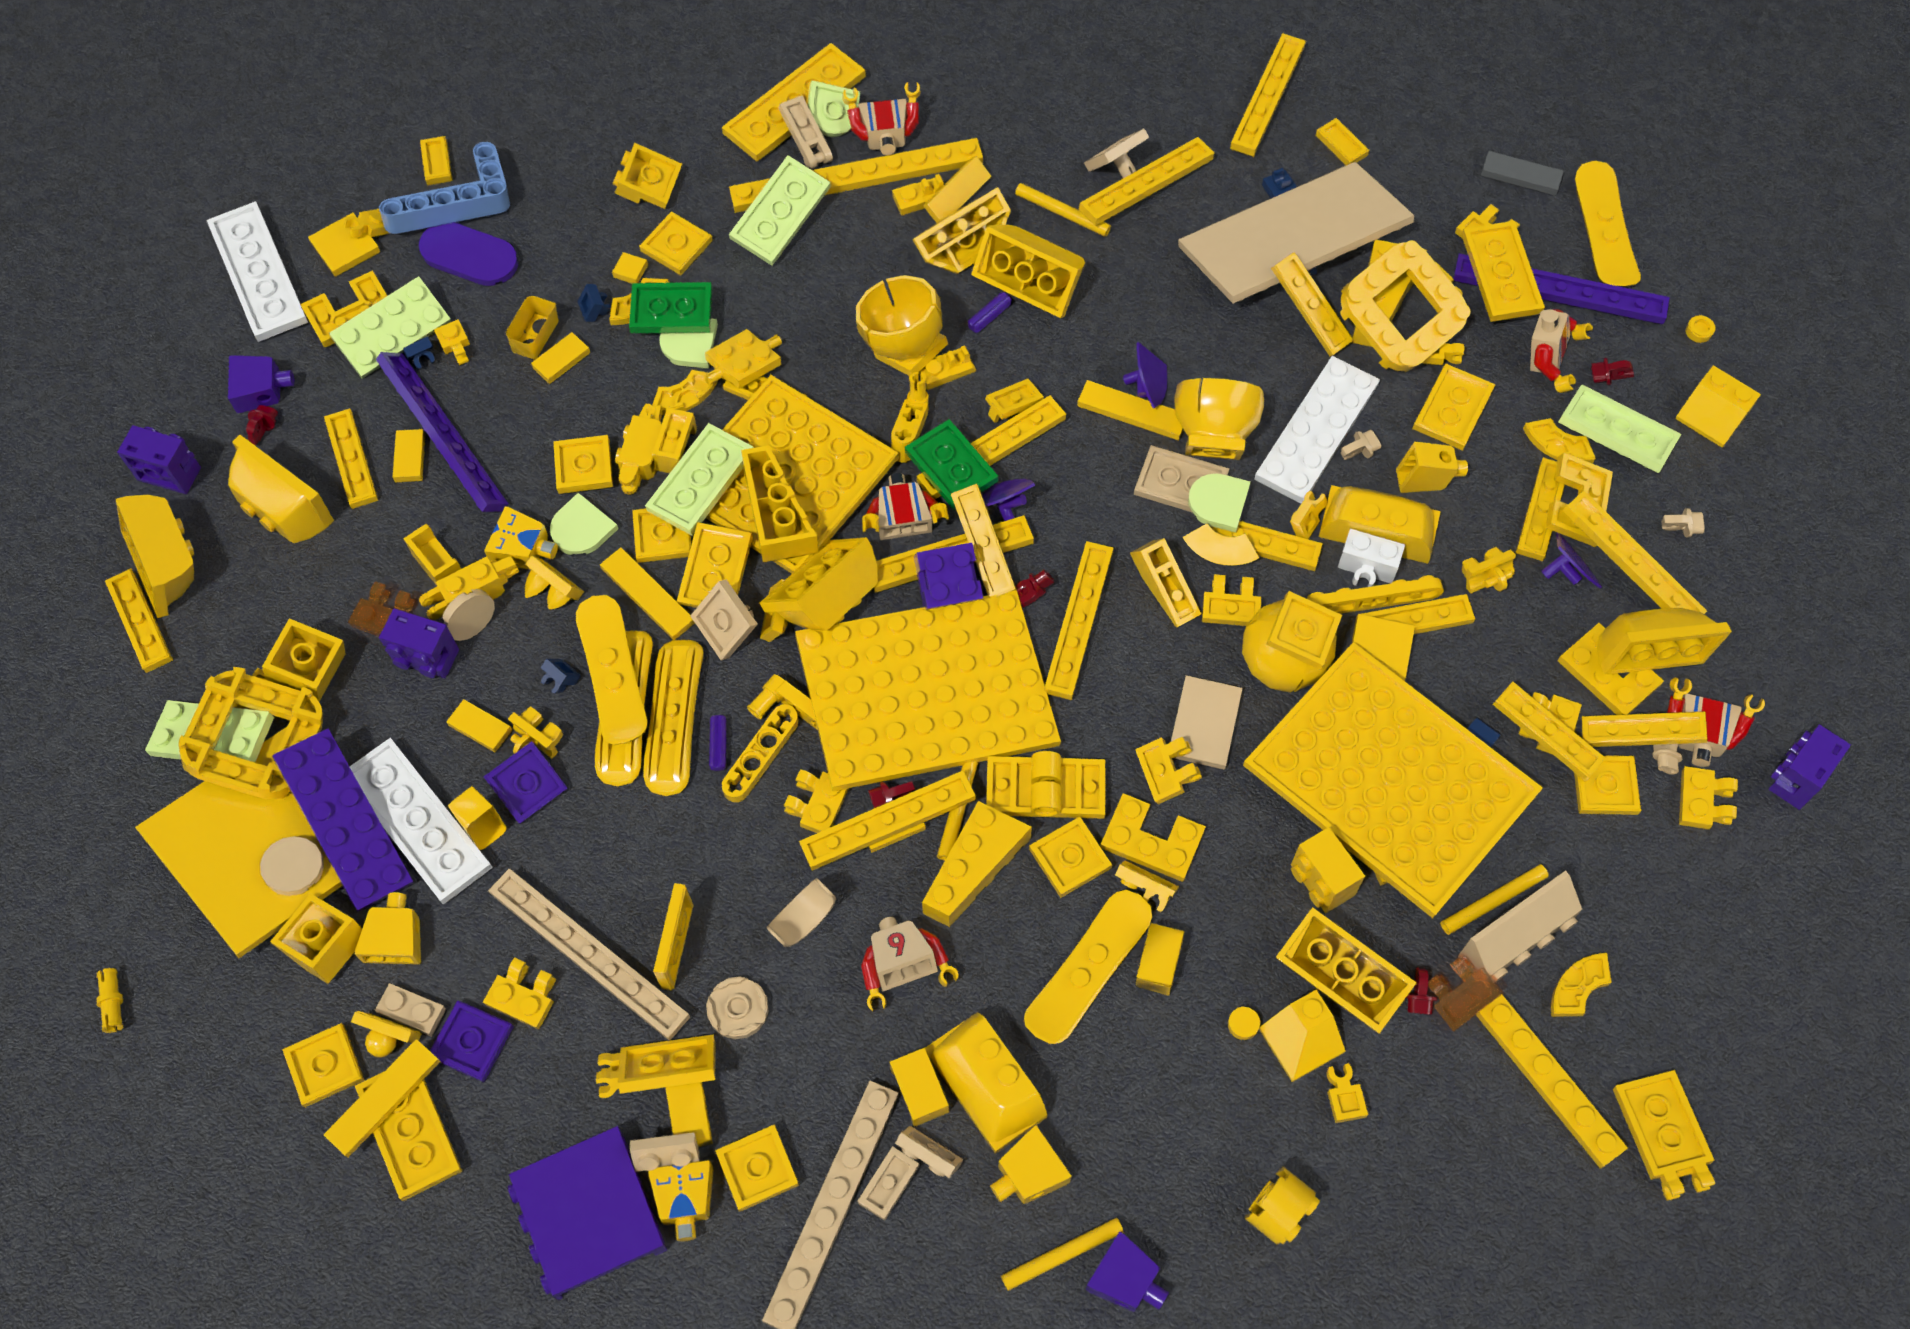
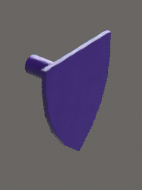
(1150, 377)
(1006, 495)
(1563, 564)

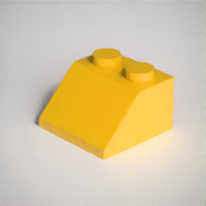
(1718, 406)
(318, 938)

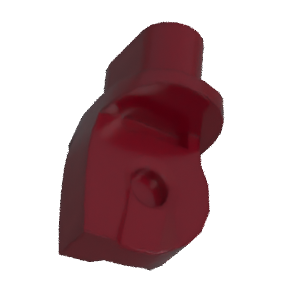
(1607, 372)
(260, 421)
(1034, 587)
(883, 795)
(1420, 1001)

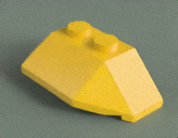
(957, 238)

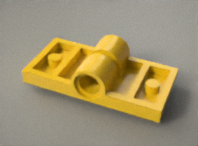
(1046, 786)

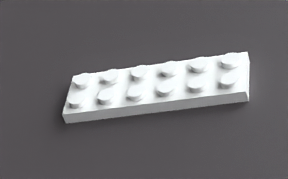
(257, 271)
(1317, 429)
(419, 822)

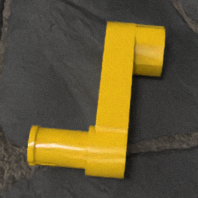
(916, 404)
(780, 690)

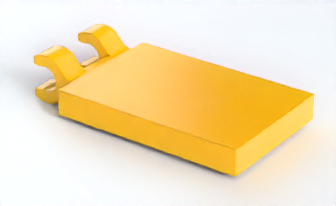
(657, 1065)
(1666, 1132)

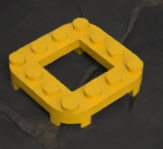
(1377, 328)
(212, 714)

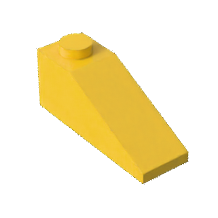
(1165, 581)

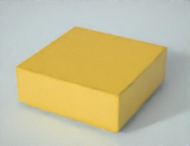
(630, 268)

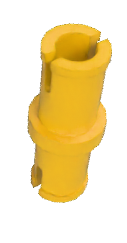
(109, 1000)

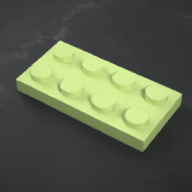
(779, 210)
(389, 326)
(1620, 428)
(698, 479)
(240, 737)

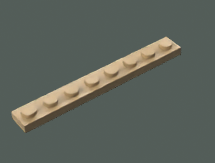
(589, 954)
(830, 1207)

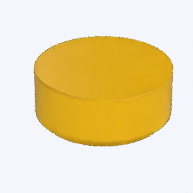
(1700, 329)
(1243, 1023)

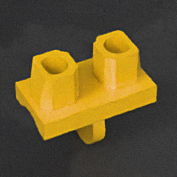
(1493, 571)
(526, 727)

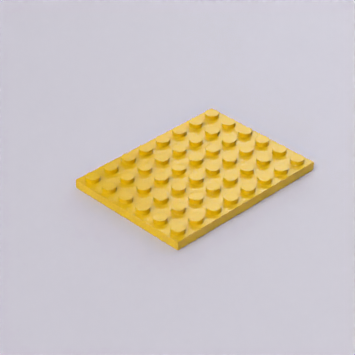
(926, 690)
(1393, 778)

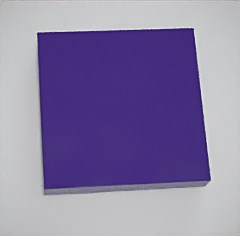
(525, 782)
(471, 1041)

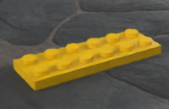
(761, 125)

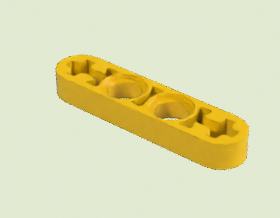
(757, 751)

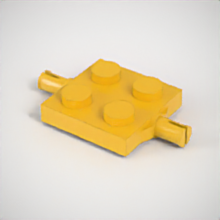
(742, 359)

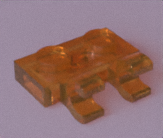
(372, 615)
(1469, 998)

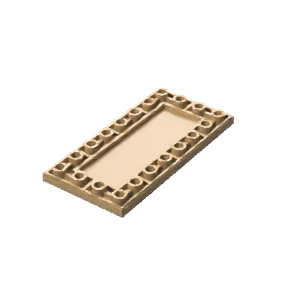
(1311, 220)

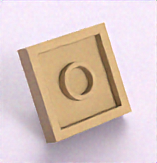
(1118, 154)
(724, 619)

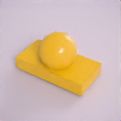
(383, 1033)

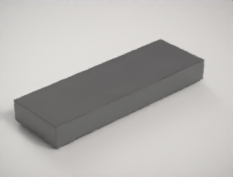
(1522, 173)

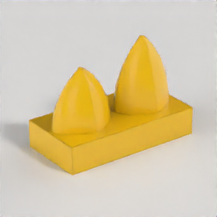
(544, 574)

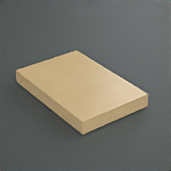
(1170, 475)
(1207, 720)

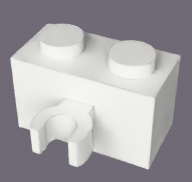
(1370, 557)

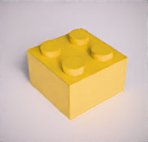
(304, 658)
(1326, 870)

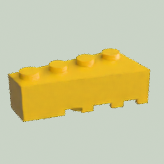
(1389, 298)
(777, 514)
(975, 859)

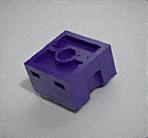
(159, 459)
(947, 576)
(419, 644)
(1808, 766)

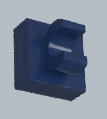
(1278, 183)
(592, 302)
(419, 349)
(560, 672)

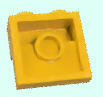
(646, 176)

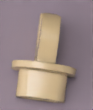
(1364, 442)
(1689, 522)
(1667, 757)

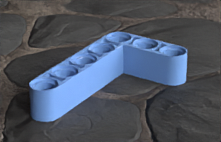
(454, 202)

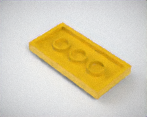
(1502, 271)
(414, 1143)

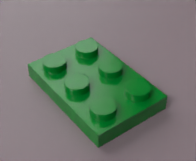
(670, 307)
(950, 461)

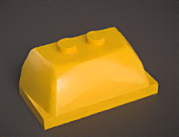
(1028, 267)
(275, 494)
(1381, 516)
(156, 548)
(826, 585)
(1659, 640)
(1346, 970)
(987, 1081)

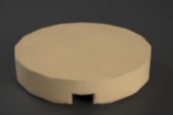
(468, 614)
(291, 865)
(737, 1008)

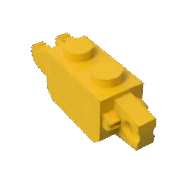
(635, 456)
(481, 575)

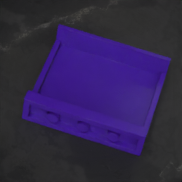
(585, 1212)

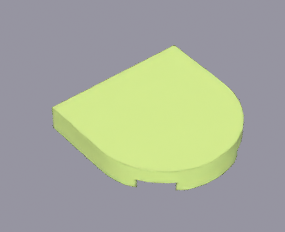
(829, 109)
(689, 348)
(1218, 500)
(580, 527)

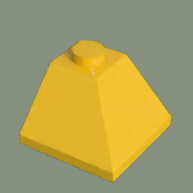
(1303, 1036)

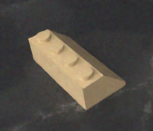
(1524, 928)

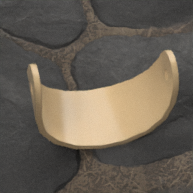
(802, 914)

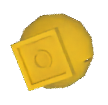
(905, 332)
(1218, 416)
(1290, 643)

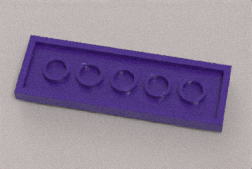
(342, 819)

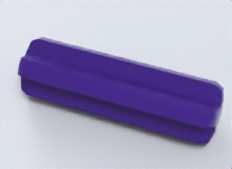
(989, 312)
(717, 754)

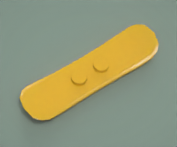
(1605, 225)
(611, 670)
(672, 717)
(622, 762)
(1088, 967)

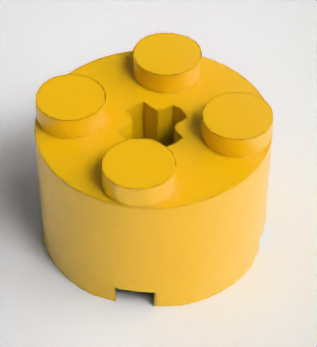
(1281, 1207)

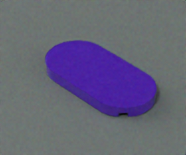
(468, 253)

